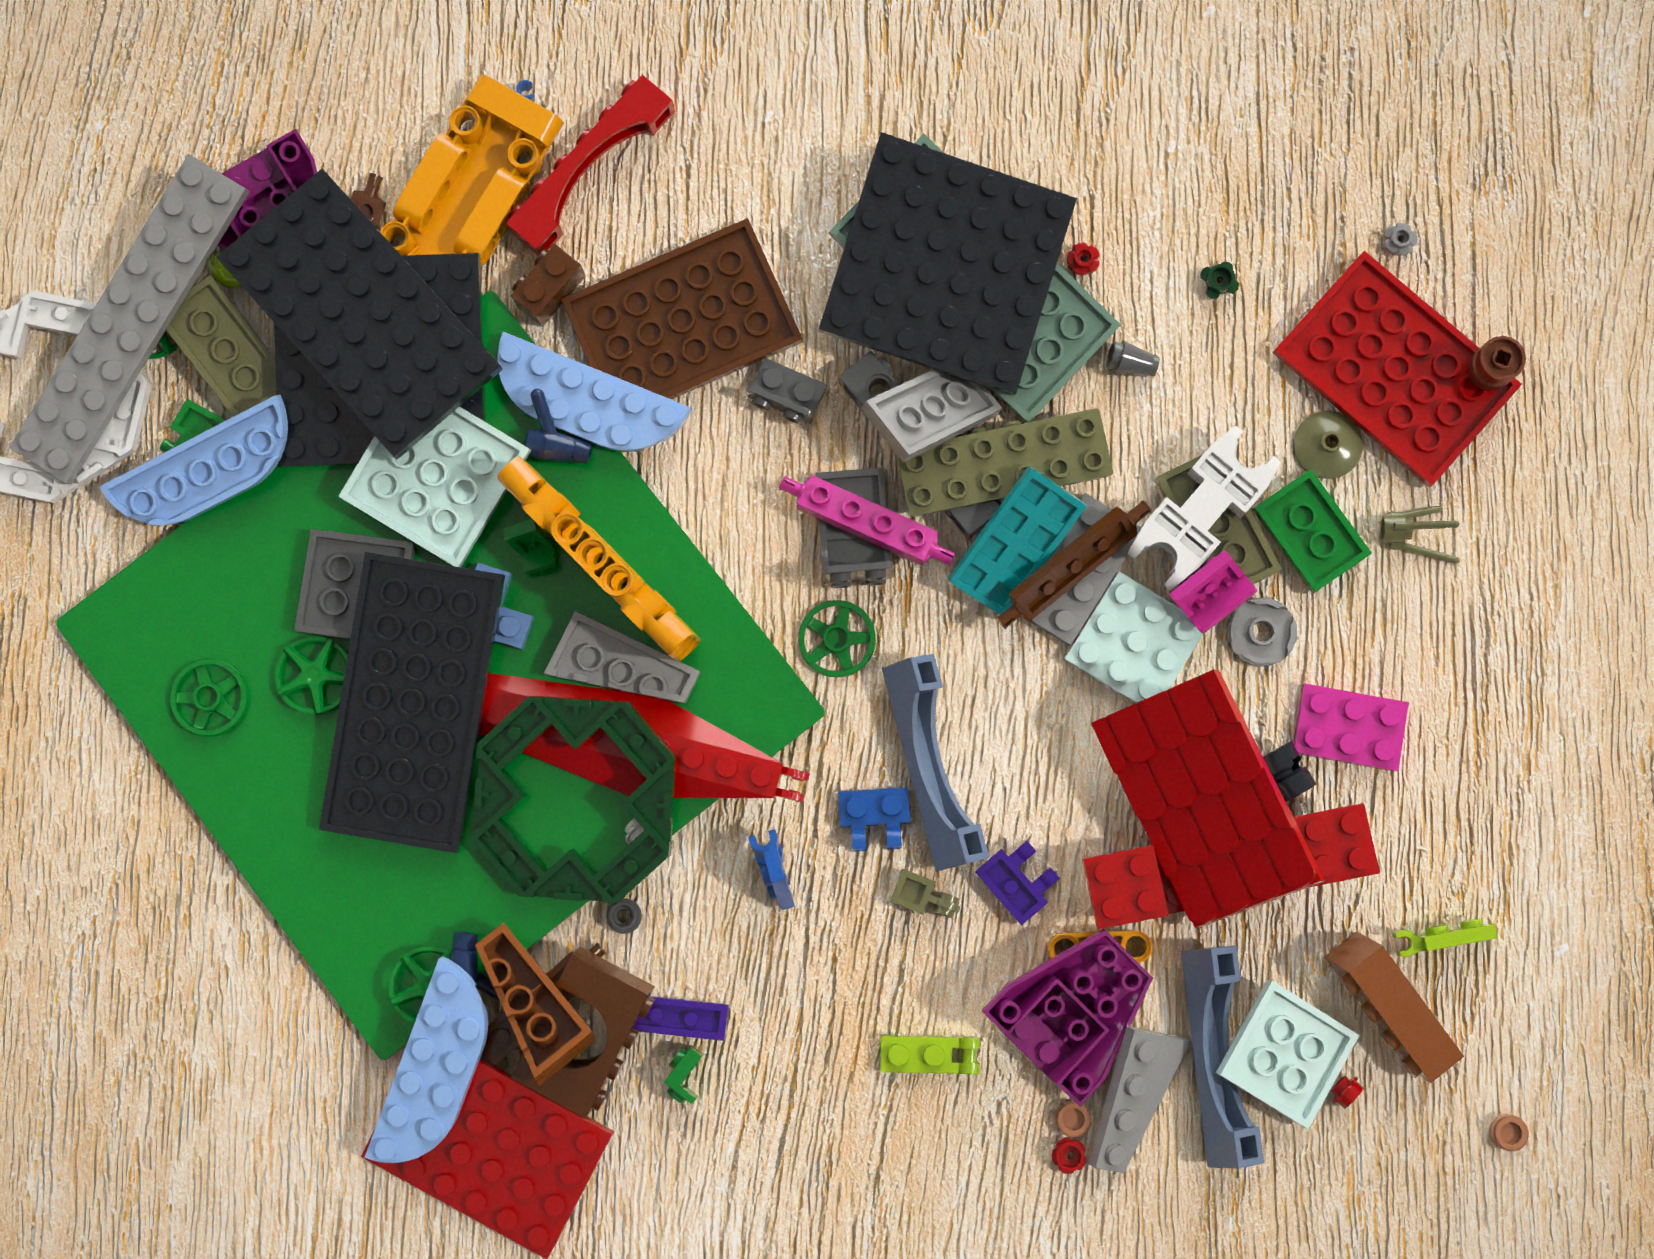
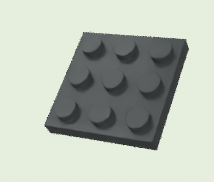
(334, 578)

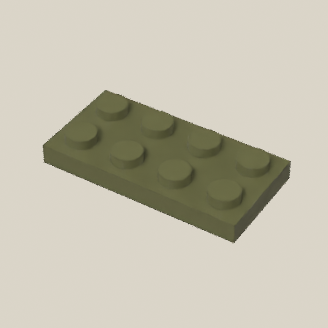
(224, 347)
(1238, 536)

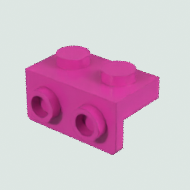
(1213, 592)

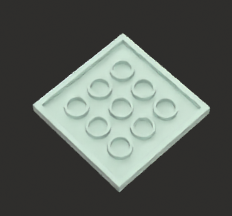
(440, 487)

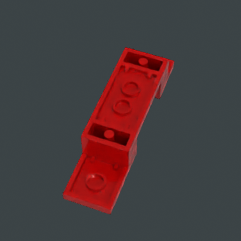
(1134, 888)

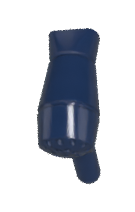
(550, 445)
(465, 956)

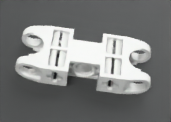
(1222, 486)

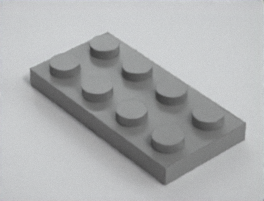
(929, 412)
(1070, 611)

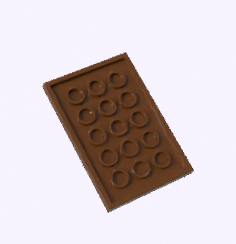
(686, 315)

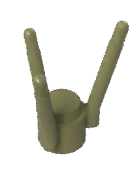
(1398, 528)

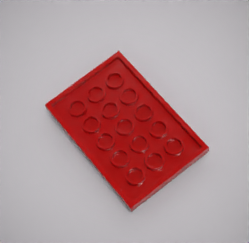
(1393, 368)
(510, 1160)

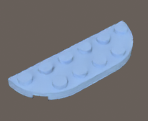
(586, 399)
(204, 469)
(433, 1068)

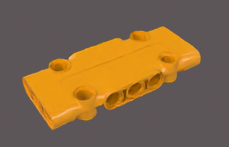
(473, 176)
(584, 544)

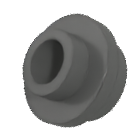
(616, 924)

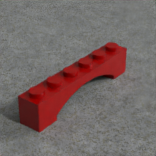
(638, 111)

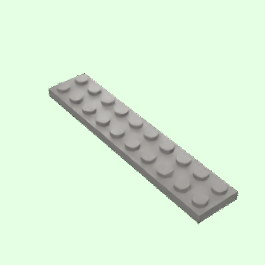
(129, 319)

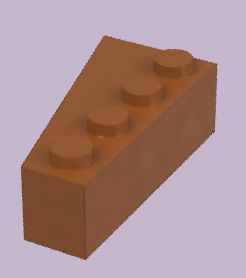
(1395, 1006)
(537, 1011)

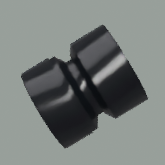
(1287, 773)

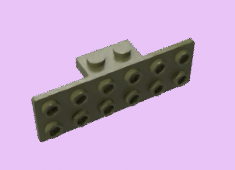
(990, 462)

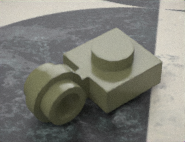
(915, 892)

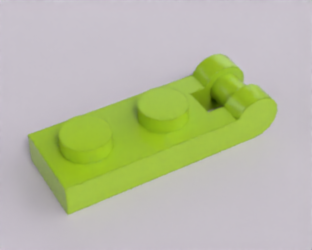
(928, 1054)

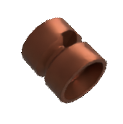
(1496, 363)

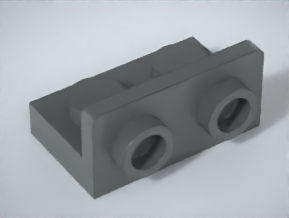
(786, 391)

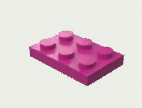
(1350, 727)

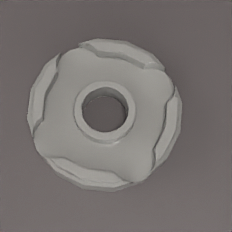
(1257, 652)

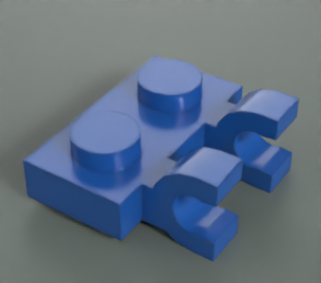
(874, 808)
(770, 860)

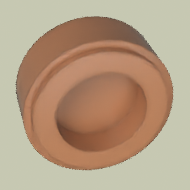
(1073, 1119)
(1509, 1132)

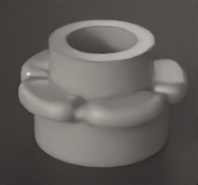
(1396, 247)

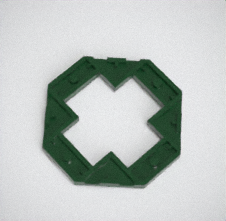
(649, 804)

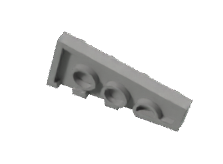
(614, 661)
(1135, 1091)

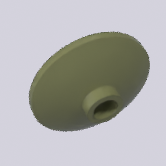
(1316, 455)

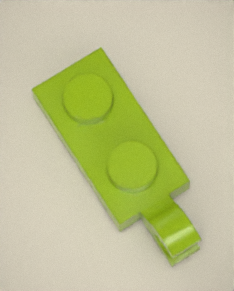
(1439, 936)

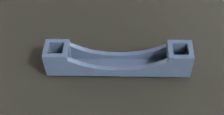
(913, 697)
(1227, 1129)

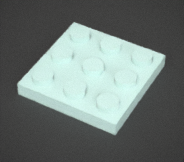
(1134, 641)
(1287, 1054)

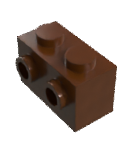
(551, 279)

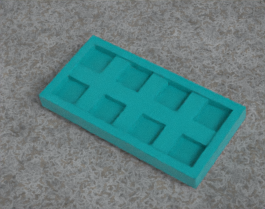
(1016, 539)

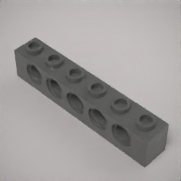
(857, 383)

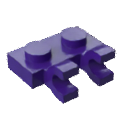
(1012, 886)

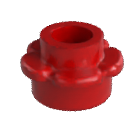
(1080, 267)
(1346, 1091)
(1066, 1165)

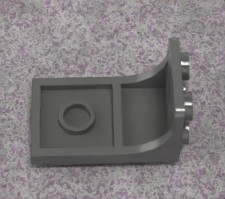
(848, 556)

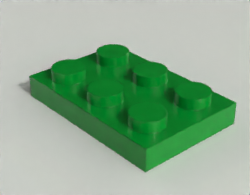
(1311, 531)

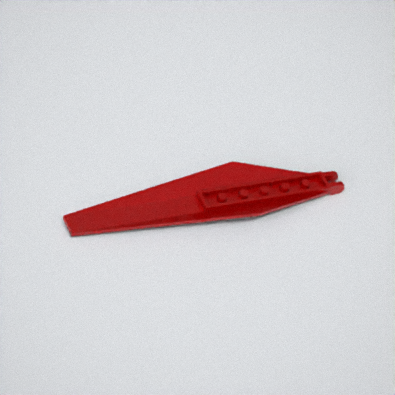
(707, 758)

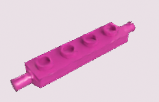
(867, 520)

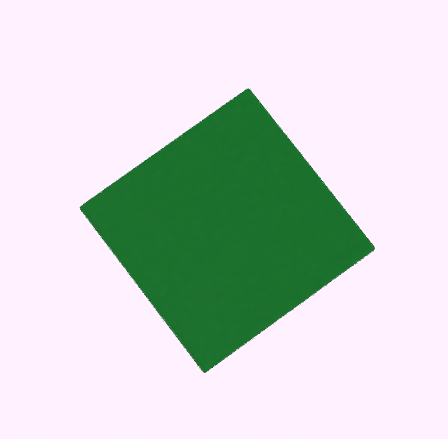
(356, 903)

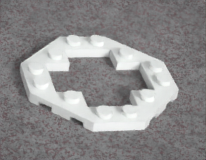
(121, 433)

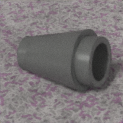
(1131, 360)

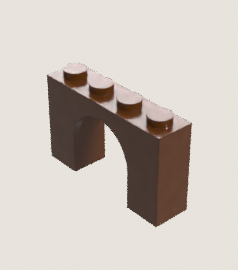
(621, 1002)

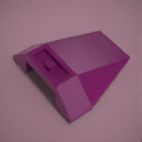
(270, 179)
(1073, 1012)

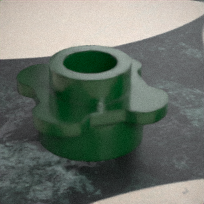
(1223, 271)

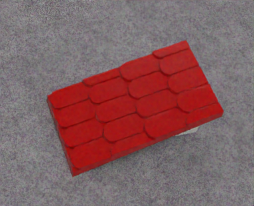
(1207, 800)

